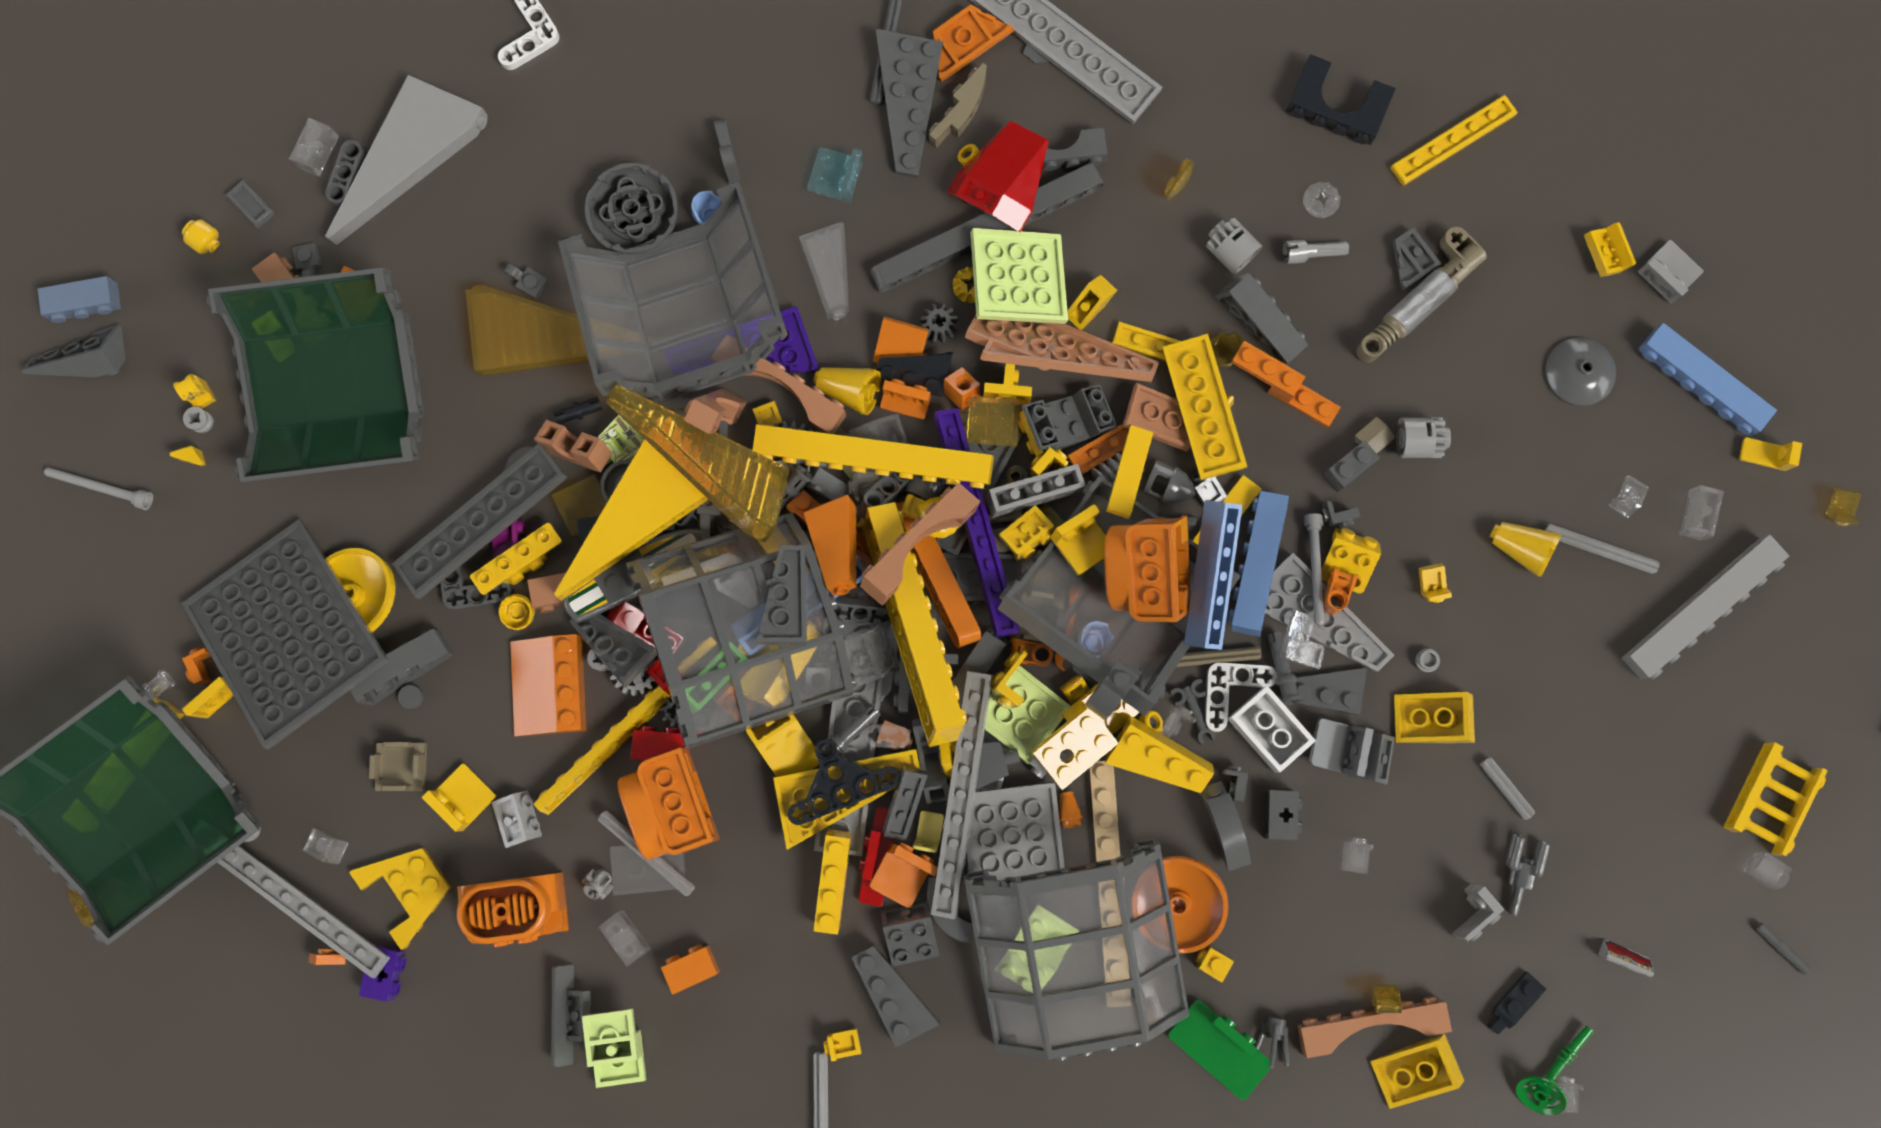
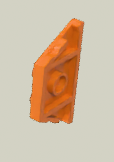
(966, 38)

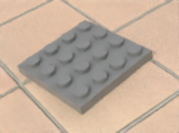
(1015, 831)

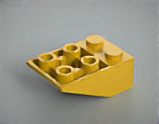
(785, 746)

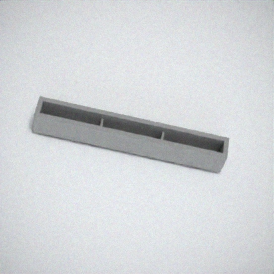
(1705, 607)

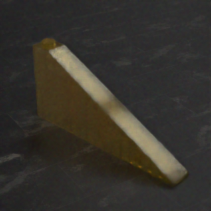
(520, 333)
(730, 475)

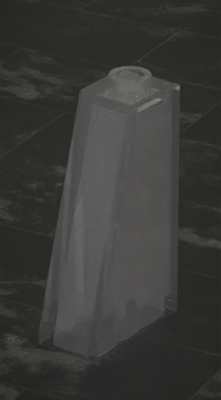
(828, 265)

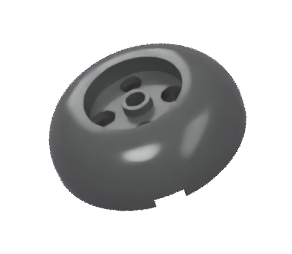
(628, 183)

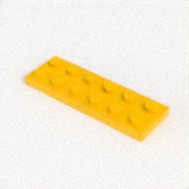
(1204, 407)

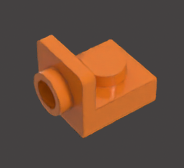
(326, 957)

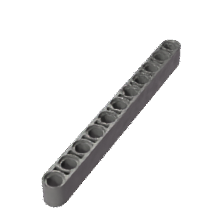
(958, 240)

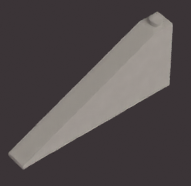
(414, 140)

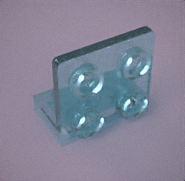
(835, 174)

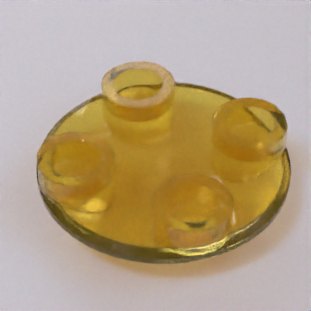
(1177, 184)

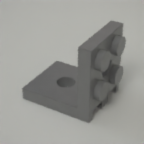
(901, 699)

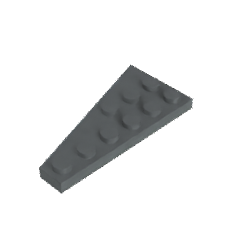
(909, 81)

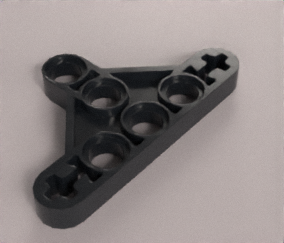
(827, 788)

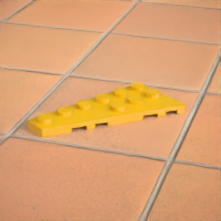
(796, 787)

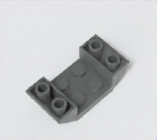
(1070, 419)

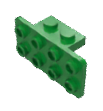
(1221, 1049)

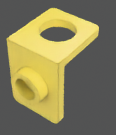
(929, 831)

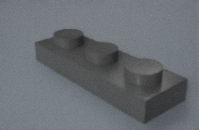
(904, 803)

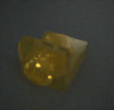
(1386, 998)

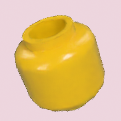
(200, 236)

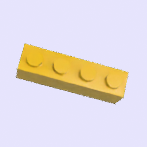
(832, 881)

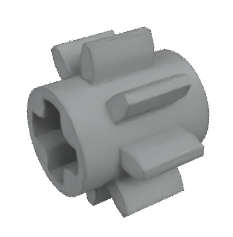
(597, 884)

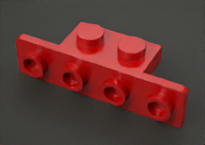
(876, 847)

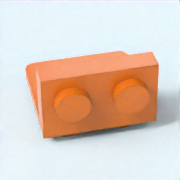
(902, 874)

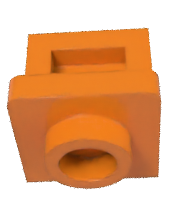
(196, 670)

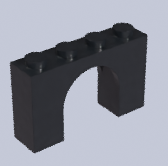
(1309, 104)

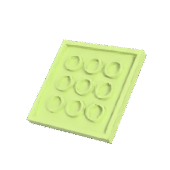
(1018, 276)

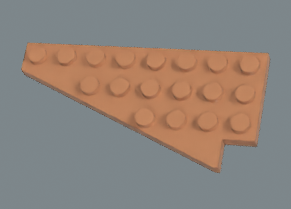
(1057, 348)

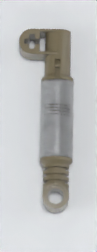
(1427, 294)

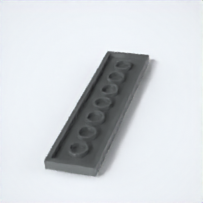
(479, 521)

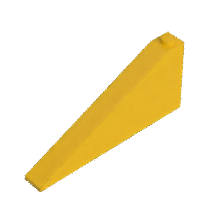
(641, 507)

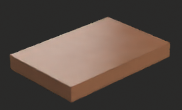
(1157, 414)

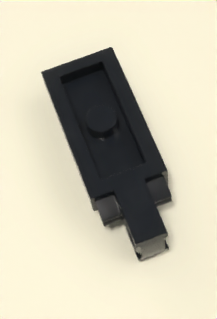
(1516, 1002)

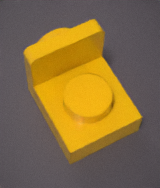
(1213, 963)

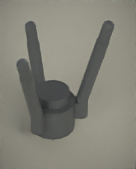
(1275, 1030)

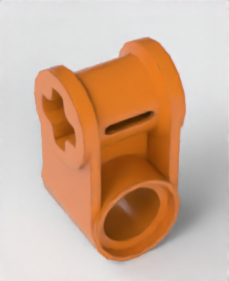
(1340, 587)
(1031, 648)

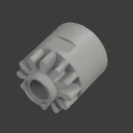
(1233, 245)
(1422, 437)

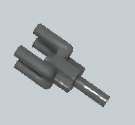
(1524, 869)

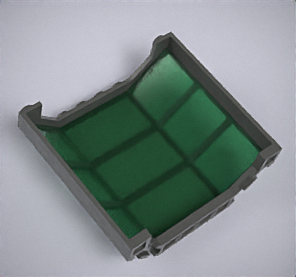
(323, 373)
(124, 806)

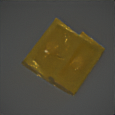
(993, 421)

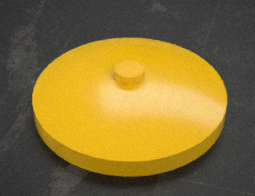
(367, 582)

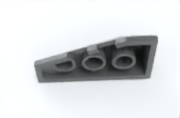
(90, 358)

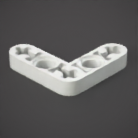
(536, 36)
(1230, 679)

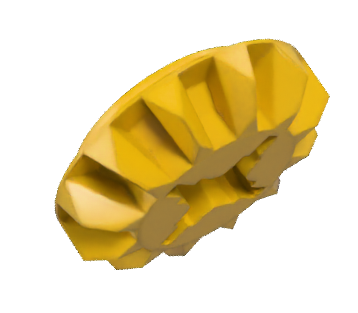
(960, 288)

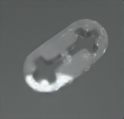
(888, 730)

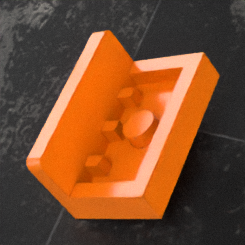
(905, 399)

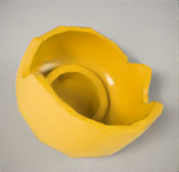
(516, 612)

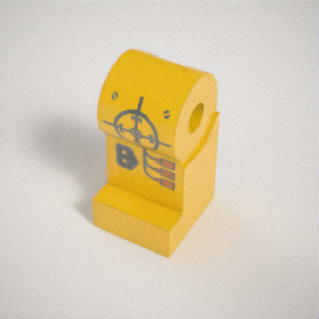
(194, 391)

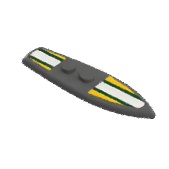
(614, 585)

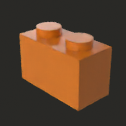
(690, 969)

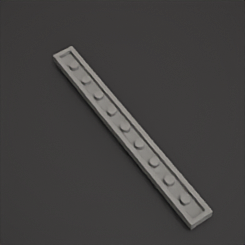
(961, 796)
(305, 911)

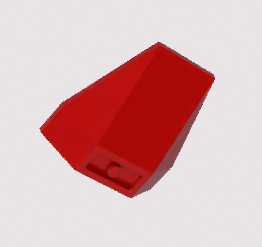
(1004, 175)

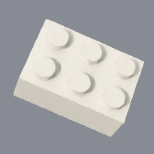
(1271, 729)

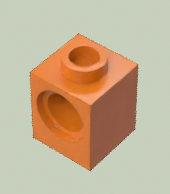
(960, 387)

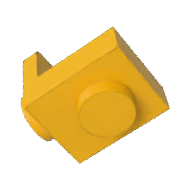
(1433, 583)
(842, 1044)

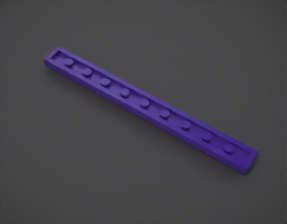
(979, 531)

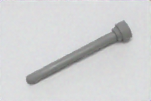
(140, 499)
(1313, 523)

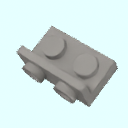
(516, 818)

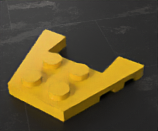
(414, 882)

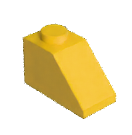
(1090, 302)

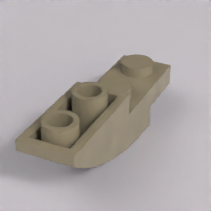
(966, 102)

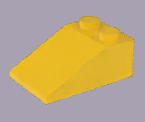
(1434, 718)
(1418, 1071)

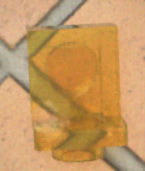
(1843, 506)

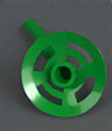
(1544, 1085)

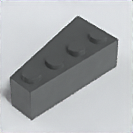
(404, 665)
(894, 999)

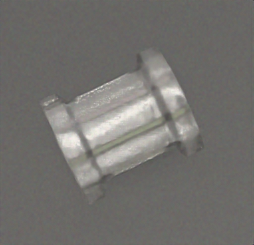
(160, 683)

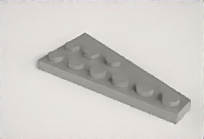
(1341, 632)

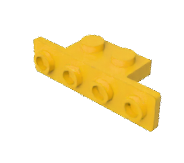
(517, 560)

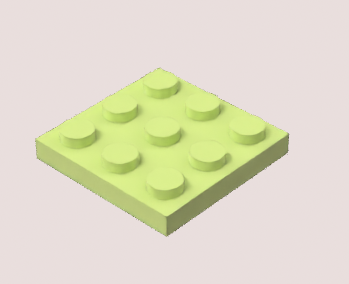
(1031, 721)

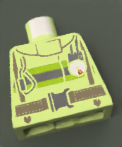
(621, 440)

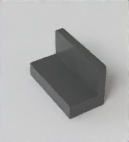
(827, 485)
(1379, 759)

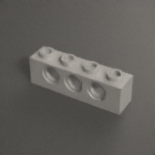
(1034, 490)

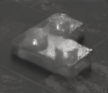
(1297, 644)

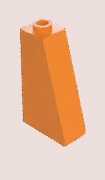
(834, 541)

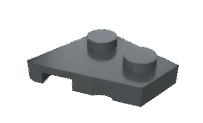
(1413, 258)

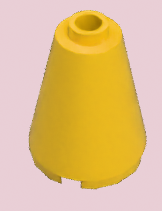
(850, 386)
(1526, 545)

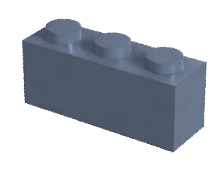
(79, 299)

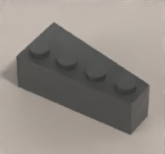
(1263, 317)

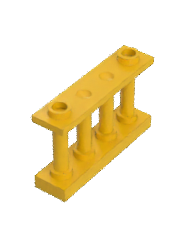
(1750, 798)

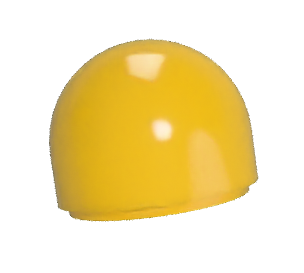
(967, 148)
(1146, 720)

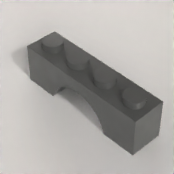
(1086, 150)

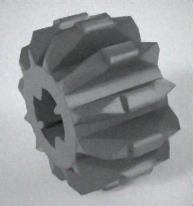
(946, 318)

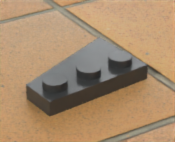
(1333, 691)

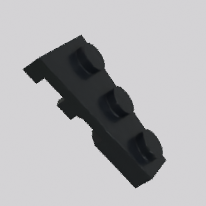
(922, 370)

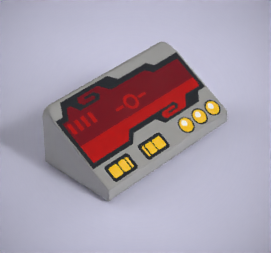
(1626, 958)

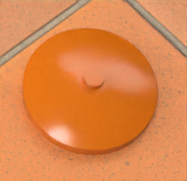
(1196, 902)

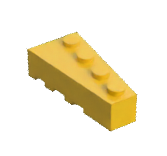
(1158, 757)

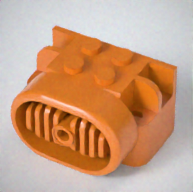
(1149, 569)
(667, 806)
(512, 909)

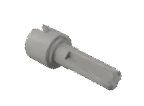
(1300, 251)

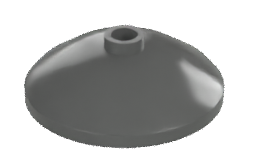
(1569, 379)

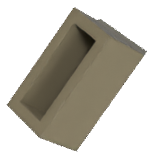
(1375, 434)

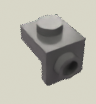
(1344, 518)

